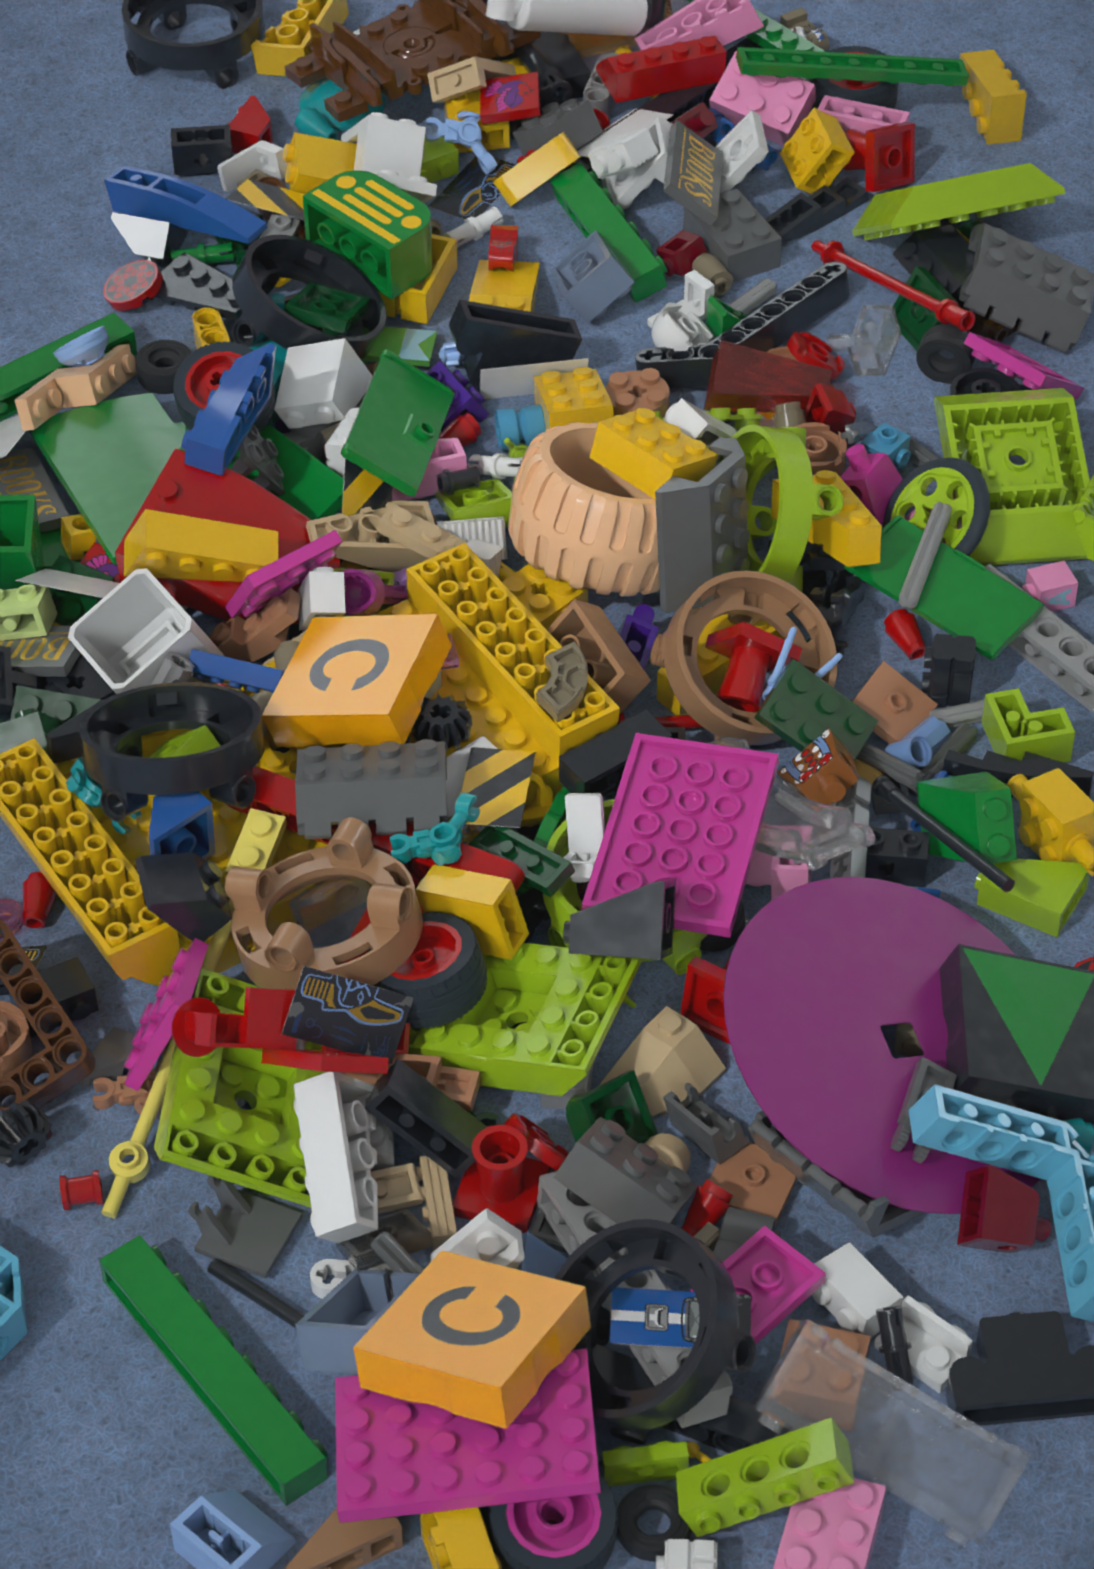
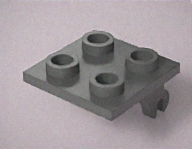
(261, 456)
(245, 1230)

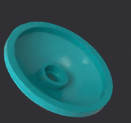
(324, 88)

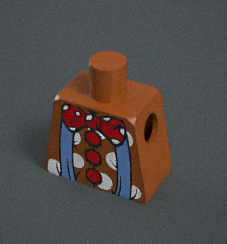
(821, 770)

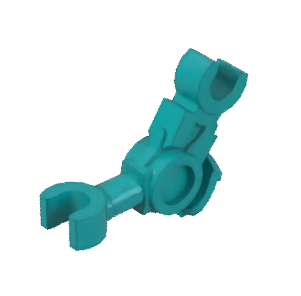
(90, 792)
(442, 840)

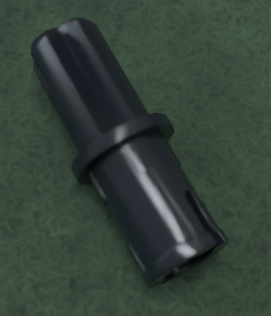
(894, 1342)

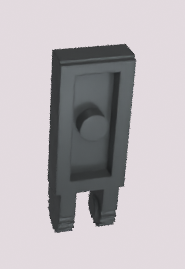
(924, 1077)

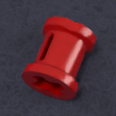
(81, 1190)

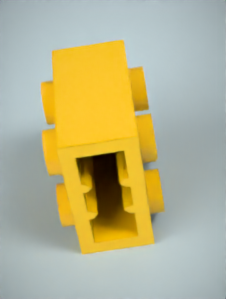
(493, 135)
(816, 151)

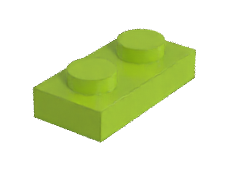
(645, 1463)

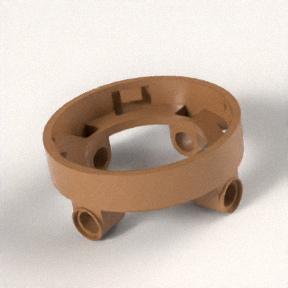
(748, 599)
(349, 854)

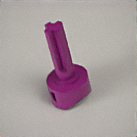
(367, 592)

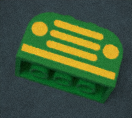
(373, 228)

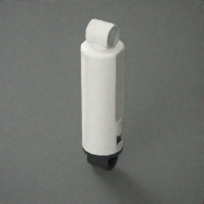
(579, 16)

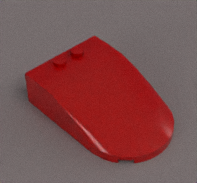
(223, 499)

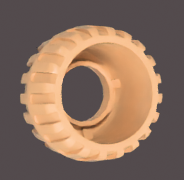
(582, 517)

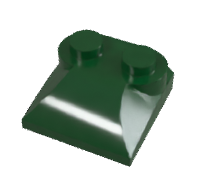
(617, 1101)

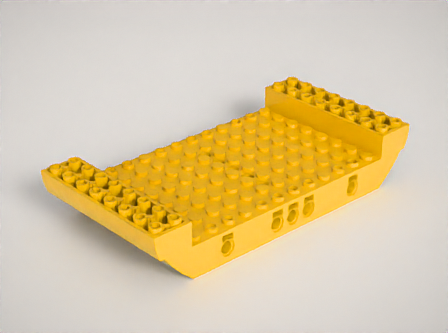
(497, 677)

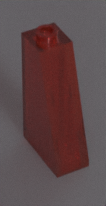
(759, 379)

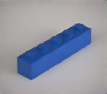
(235, 672)

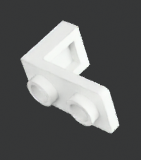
(260, 156)
(696, 293)
(584, 832)

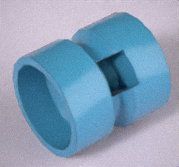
(518, 426)

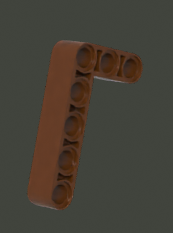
(40, 1016)

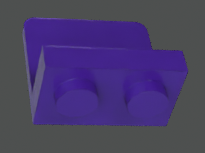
(463, 398)

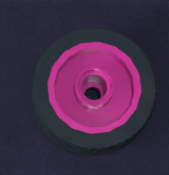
(555, 1531)

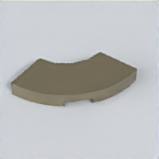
(567, 681)

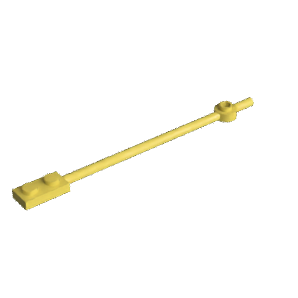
(253, 849)

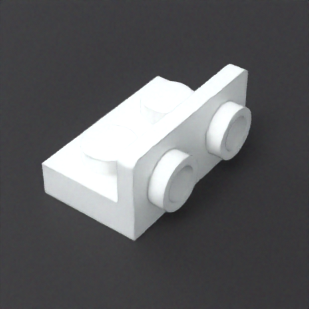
(488, 1240)
(933, 1343)

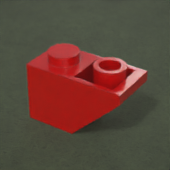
(250, 126)

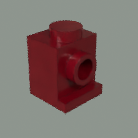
(680, 252)

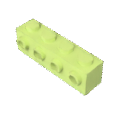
(26, 612)

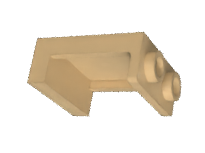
(465, 77)

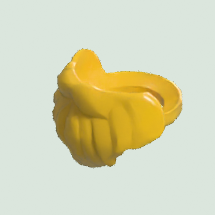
(535, 813)

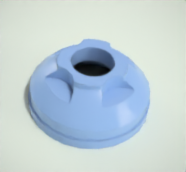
(83, 349)

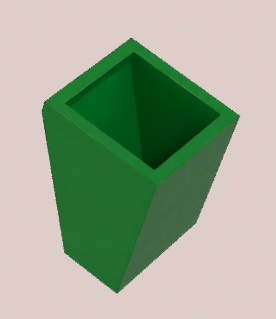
(19, 540)
(974, 809)

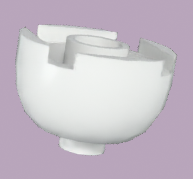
(678, 330)

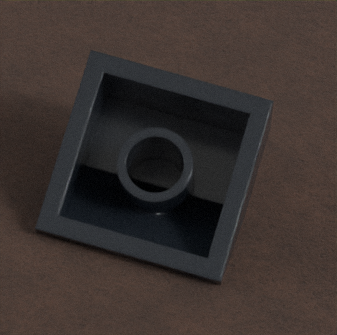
(185, 893)

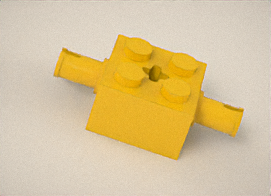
(539, 593)
(1055, 818)

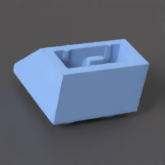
(228, 1533)

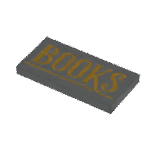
(693, 173)
(24, 475)
(44, 655)

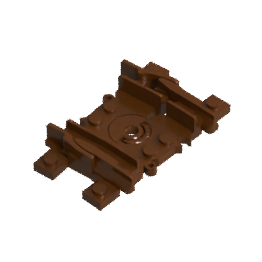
(401, 51)

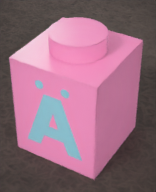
(1052, 585)

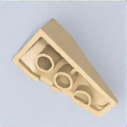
(362, 541)
(667, 1057)

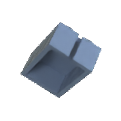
(344, 1317)

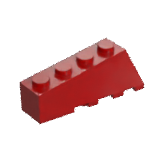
(663, 69)

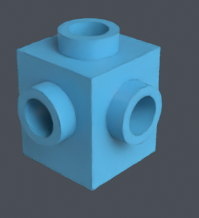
(891, 442)

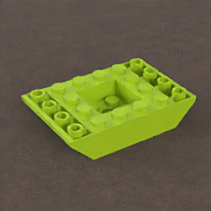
(955, 198)
(1030, 501)
(566, 1012)
(207, 1128)

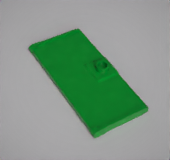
(398, 423)
(306, 480)
(958, 592)

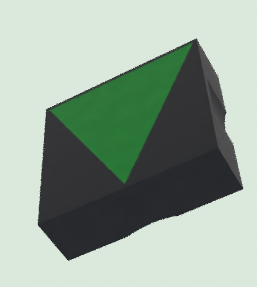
(1020, 1031)

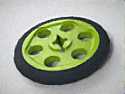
(948, 474)

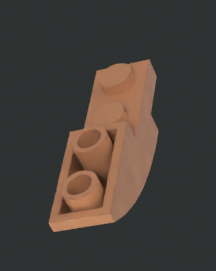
(260, 632)
(456, 1083)

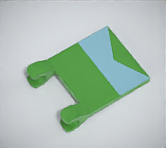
(411, 345)

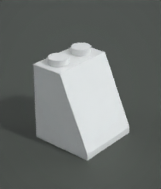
(320, 383)

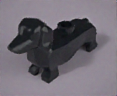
(838, 603)

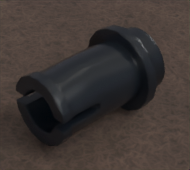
(458, 480)

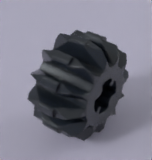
(443, 721)
(22, 1132)

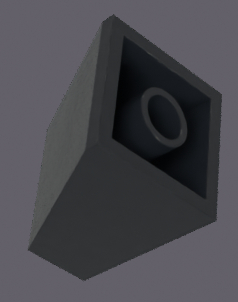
(627, 925)

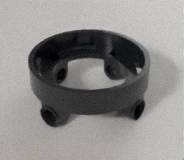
(214, 56)
(306, 262)
(114, 745)
(718, 1340)

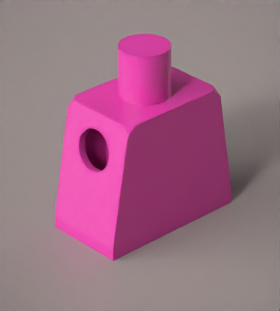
(871, 479)

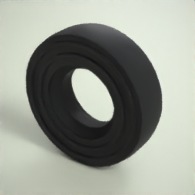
(639, 1501)

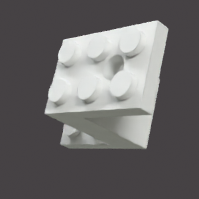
(740, 148)
(392, 152)

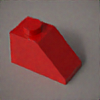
(830, 407)

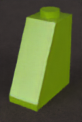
(1042, 892)

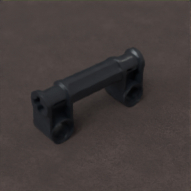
(550, 78)

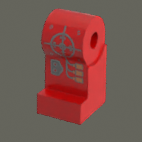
(503, 247)

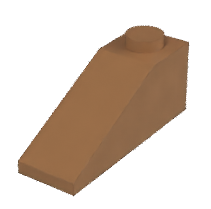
(348, 1543)

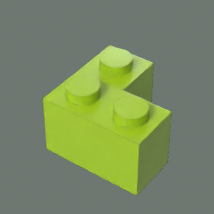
(1016, 730)

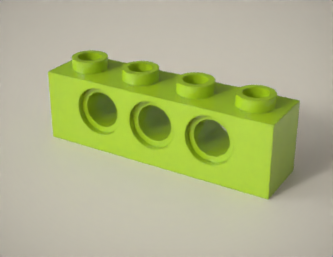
(764, 1477)

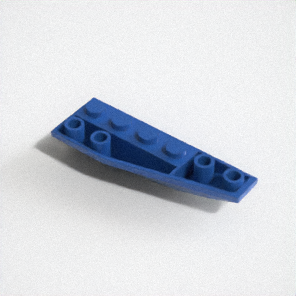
(180, 203)

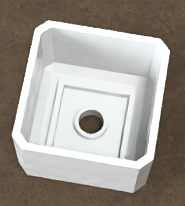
(135, 630)

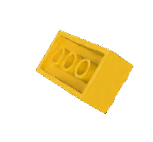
(506, 288)

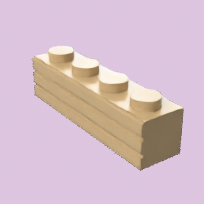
(438, 1201)

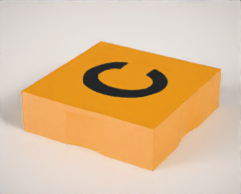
(357, 680)
(472, 1338)

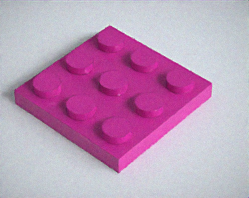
(1019, 365)
(282, 575)
(158, 1016)

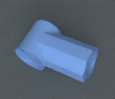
(920, 743)

